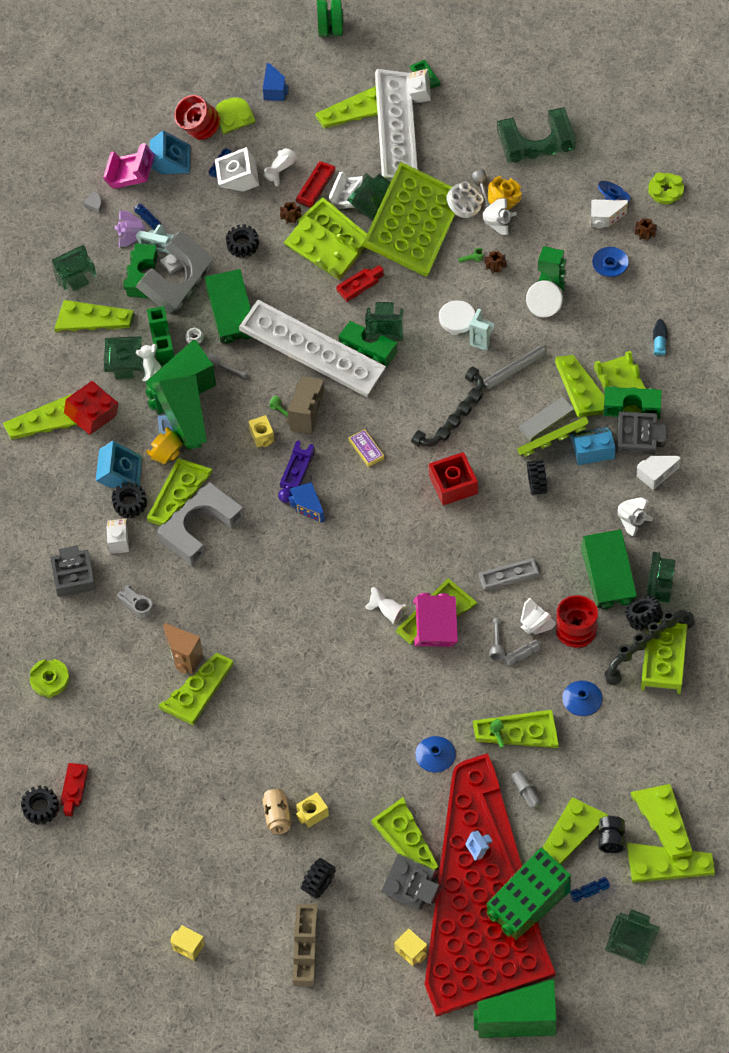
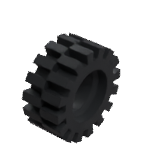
(242, 249)
(537, 477)
(129, 509)
(643, 612)
(43, 815)
(318, 878)

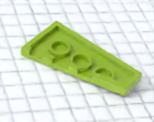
(351, 109)
(336, 222)
(39, 420)
(545, 440)
(572, 829)
(655, 864)

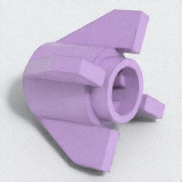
(128, 228)

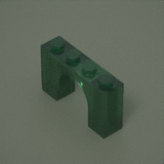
(519, 148)

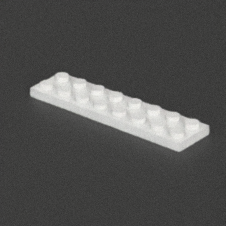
(395, 121)
(312, 348)

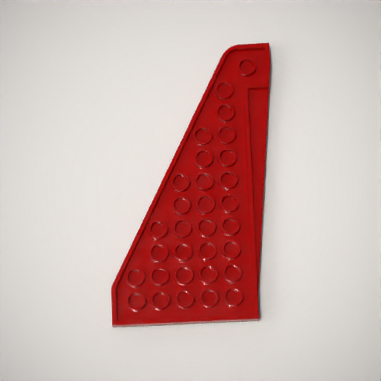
(467, 950)

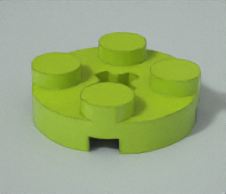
(666, 179)
(54, 686)

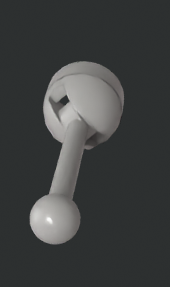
(480, 178)
(216, 363)
(496, 649)

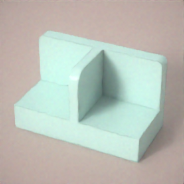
(157, 237)
(480, 331)

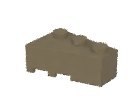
(305, 405)

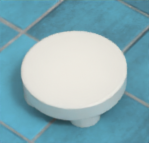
(464, 200)
(544, 298)
(456, 316)

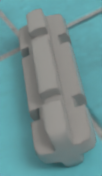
(522, 652)

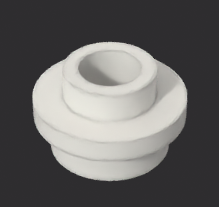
(194, 332)

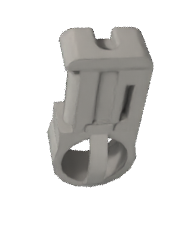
(133, 601)

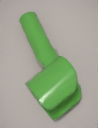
(475, 256)
(275, 405)
(495, 727)

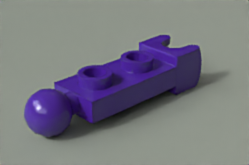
(295, 470)

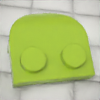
(234, 114)

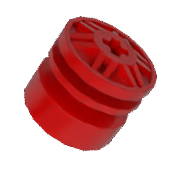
(197, 117)
(576, 621)

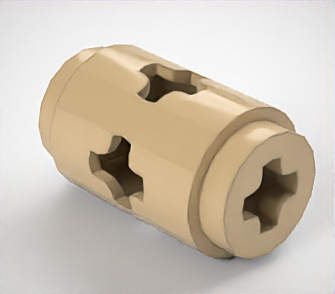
(277, 817)

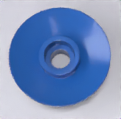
(612, 191)
(612, 256)
(582, 705)
(435, 761)

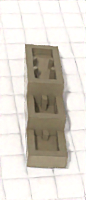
(305, 944)

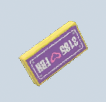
(366, 448)

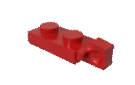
(359, 282)
(73, 787)

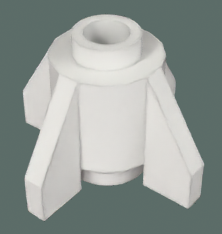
(497, 216)
(632, 513)
(535, 619)

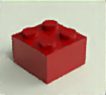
(91, 407)
(453, 478)

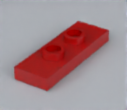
(315, 184)

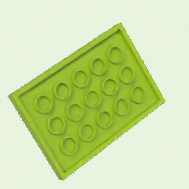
(411, 220)

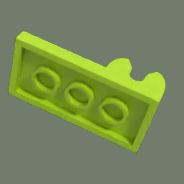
(323, 247)
(620, 373)
(665, 659)

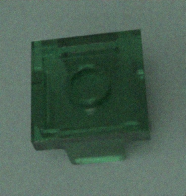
(369, 194)
(71, 268)
(384, 322)
(121, 356)
(661, 578)
(632, 936)

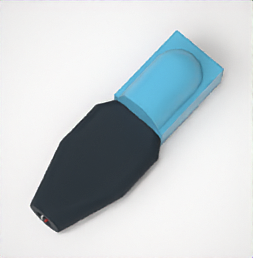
(660, 336)

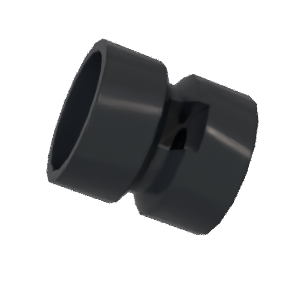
(611, 834)

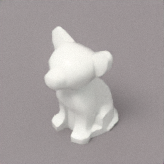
(284, 159)
(150, 364)
(388, 607)

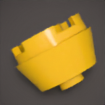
(504, 189)
(165, 447)

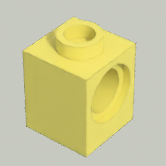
(258, 426)
(315, 803)
(187, 942)
(411, 947)

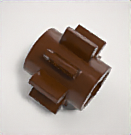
(290, 212)
(645, 229)
(495, 261)

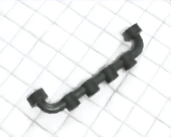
(454, 420)
(613, 674)

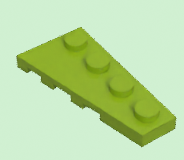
(91, 316)
(582, 390)
(177, 490)
(464, 602)
(192, 698)
(523, 729)
(664, 818)
(402, 833)

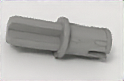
(526, 789)

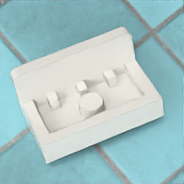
(342, 189)

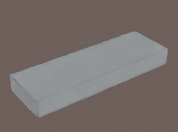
(546, 419)
(508, 574)

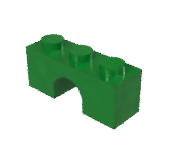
(141, 258)
(552, 266)
(160, 334)
(380, 351)
(618, 398)

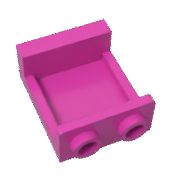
(130, 168)
(436, 620)

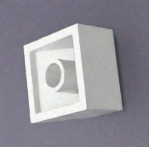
(237, 171)

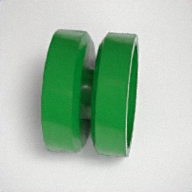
(332, 17)

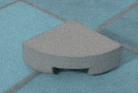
(93, 202)

